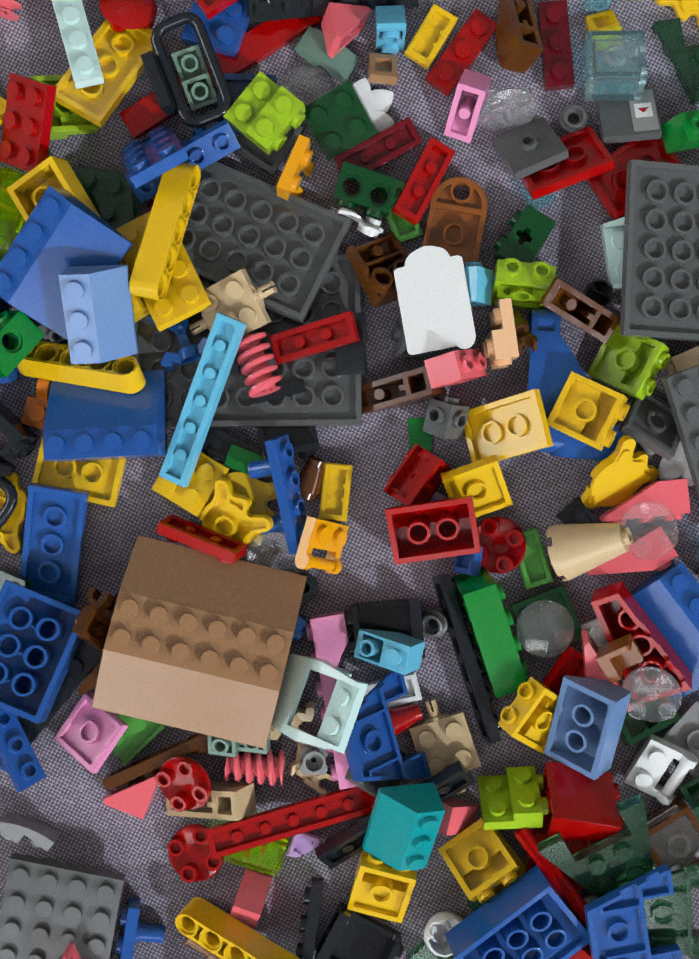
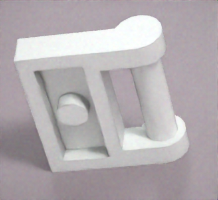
(652, 763)

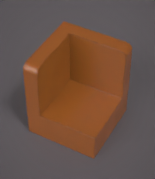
(618, 656)

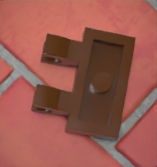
(94, 620)

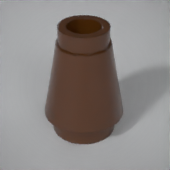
(311, 478)

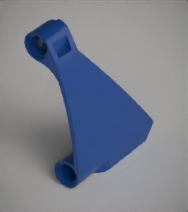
(549, 372)

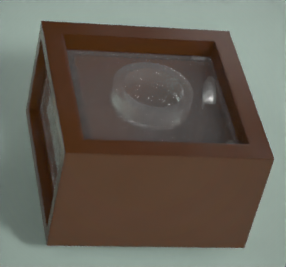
(674, 835)

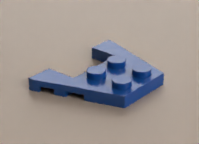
(373, 744)
(619, 923)

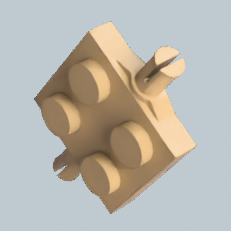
(238, 299)
(445, 740)

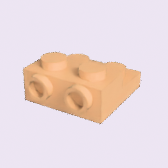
(501, 344)

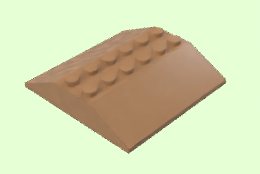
(199, 642)

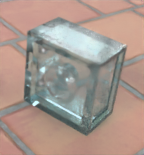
(614, 65)

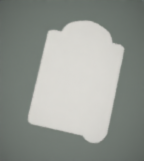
(434, 301)

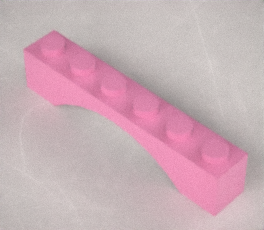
(330, 641)

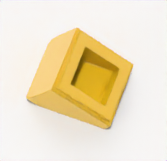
(603, 22)

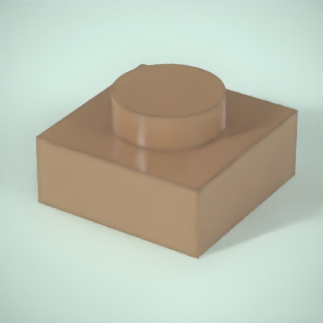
(382, 68)

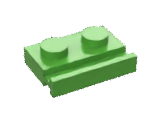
(135, 737)

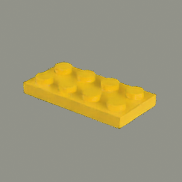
(120, 67)
(185, 291)

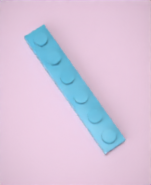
(202, 399)

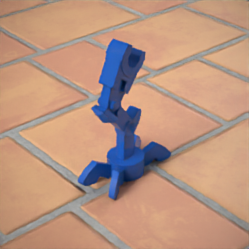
(187, 353)

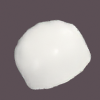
(435, 930)

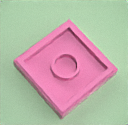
(90, 733)

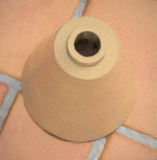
(585, 546)

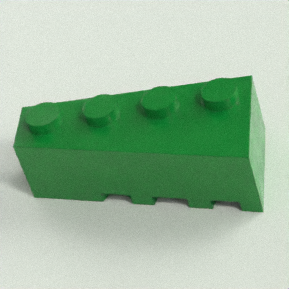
(493, 632)

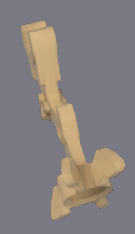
(312, 780)

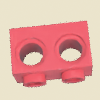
(456, 367)

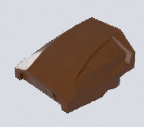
(375, 267)

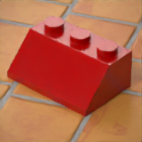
(433, 530)

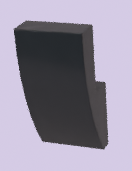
(352, 357)

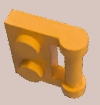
(324, 536)

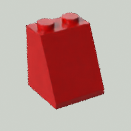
(580, 805)

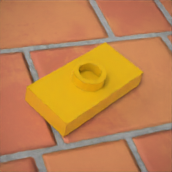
(431, 36)
(335, 491)

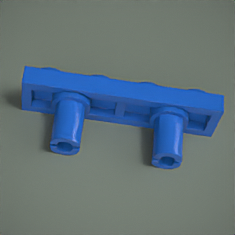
(202, 149)
(286, 483)
(17, 753)
(136, 931)

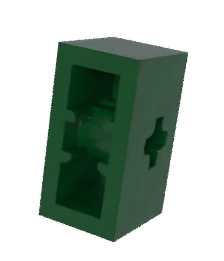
(534, 226)

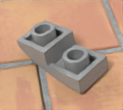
(40, 835)

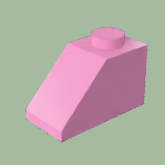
(467, 105)

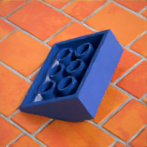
(55, 237)
(105, 424)
(673, 606)
(34, 649)
(520, 923)

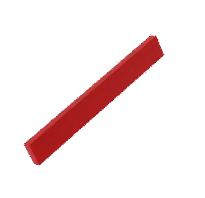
(255, 47)

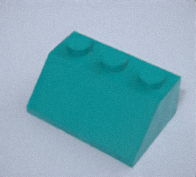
(404, 825)

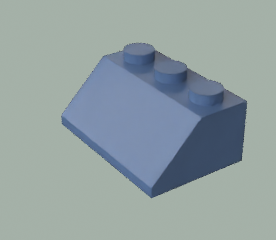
(98, 313)
(587, 724)

